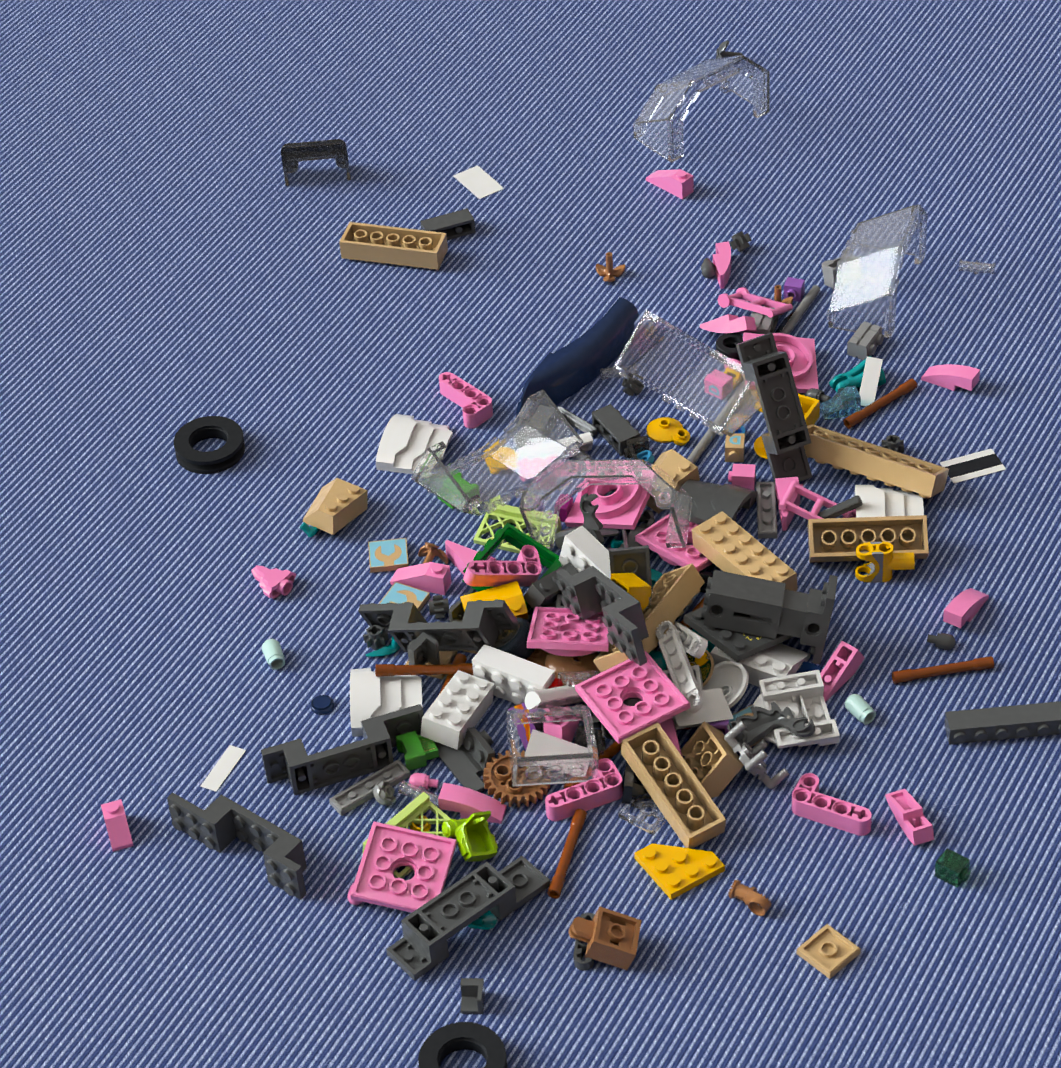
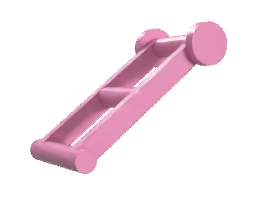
(755, 303)
(819, 502)

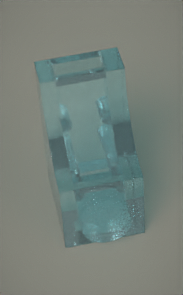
(842, 404)

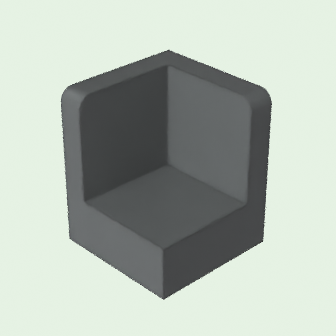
(472, 995)

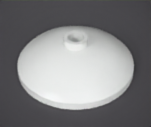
(732, 680)

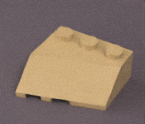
(677, 468)
(336, 506)
(711, 759)

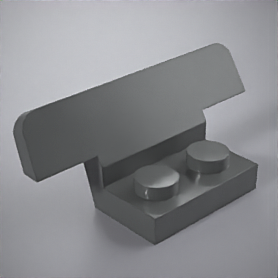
(469, 760)

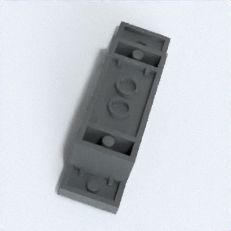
(780, 406)
(623, 616)
(479, 624)
(345, 761)
(227, 820)
(480, 891)

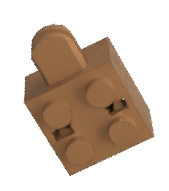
(609, 937)

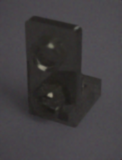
(635, 446)
(580, 739)

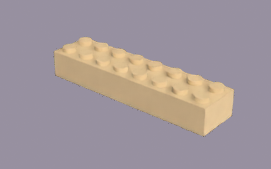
(875, 462)
(668, 601)

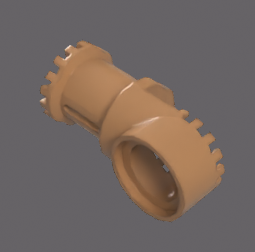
(750, 897)

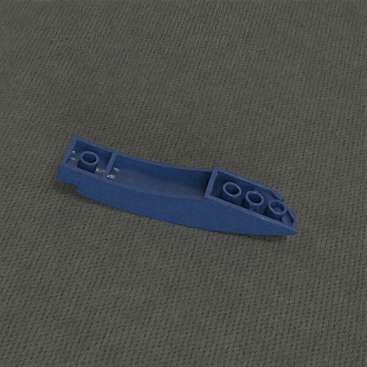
(580, 361)

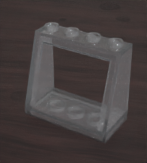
(551, 768)

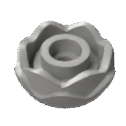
(384, 793)

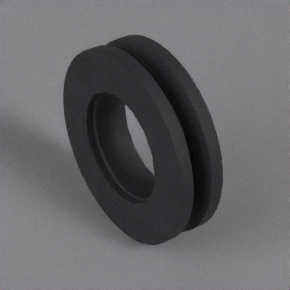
(211, 461)
(459, 1037)

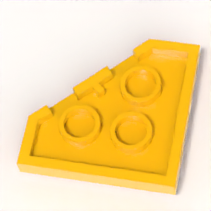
(678, 868)

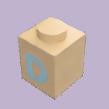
(735, 448)

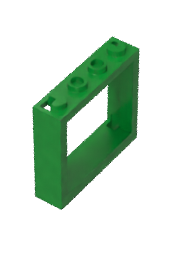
(517, 539)

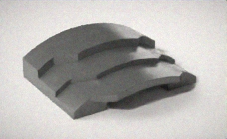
(714, 498)

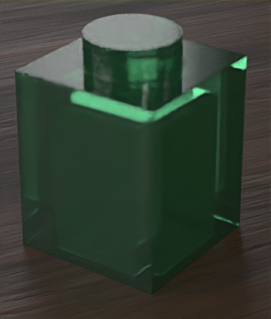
(952, 868)

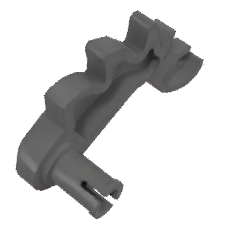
(591, 523)
(766, 721)

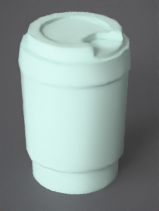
(273, 654)
(860, 709)

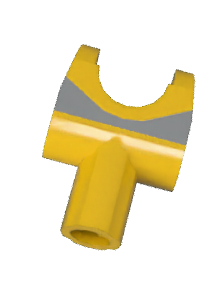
(881, 561)

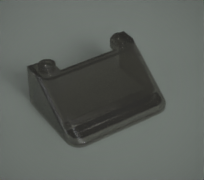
(314, 150)

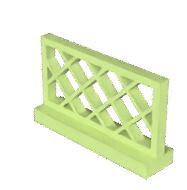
(504, 514)
(411, 814)

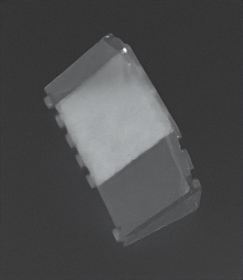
(662, 117)
(870, 266)
(677, 369)
(505, 466)
(543, 499)

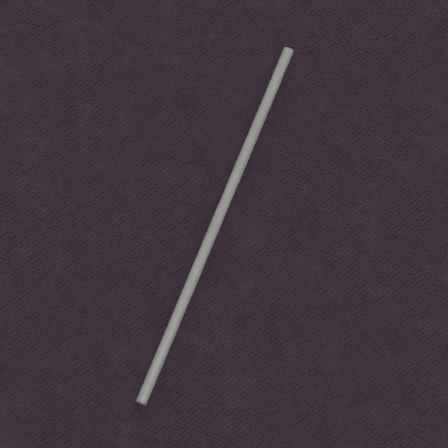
(709, 435)

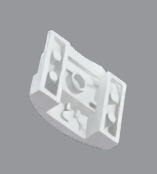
(407, 441)
(887, 502)
(380, 695)
(805, 698)

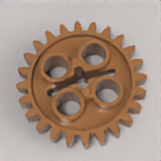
(499, 782)

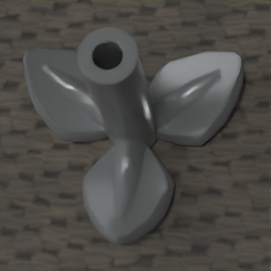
(720, 52)

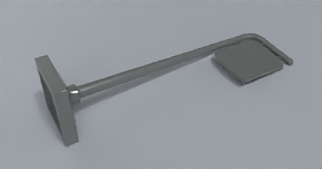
(629, 559)

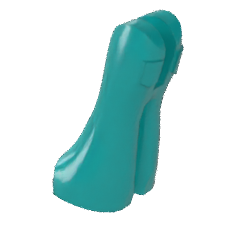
(853, 377)

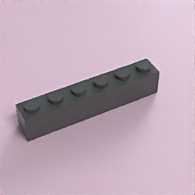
(1003, 722)

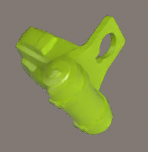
(473, 836)

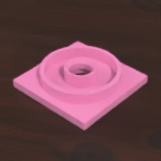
(801, 358)
(614, 511)
(655, 538)
(567, 634)
(627, 680)
(396, 847)

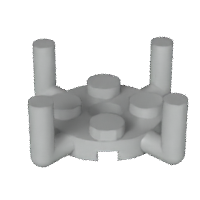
(753, 757)

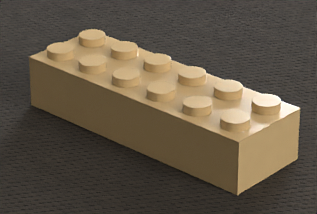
(393, 245)
(838, 537)
(739, 552)
(673, 786)

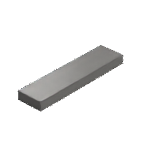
(766, 510)
(363, 790)

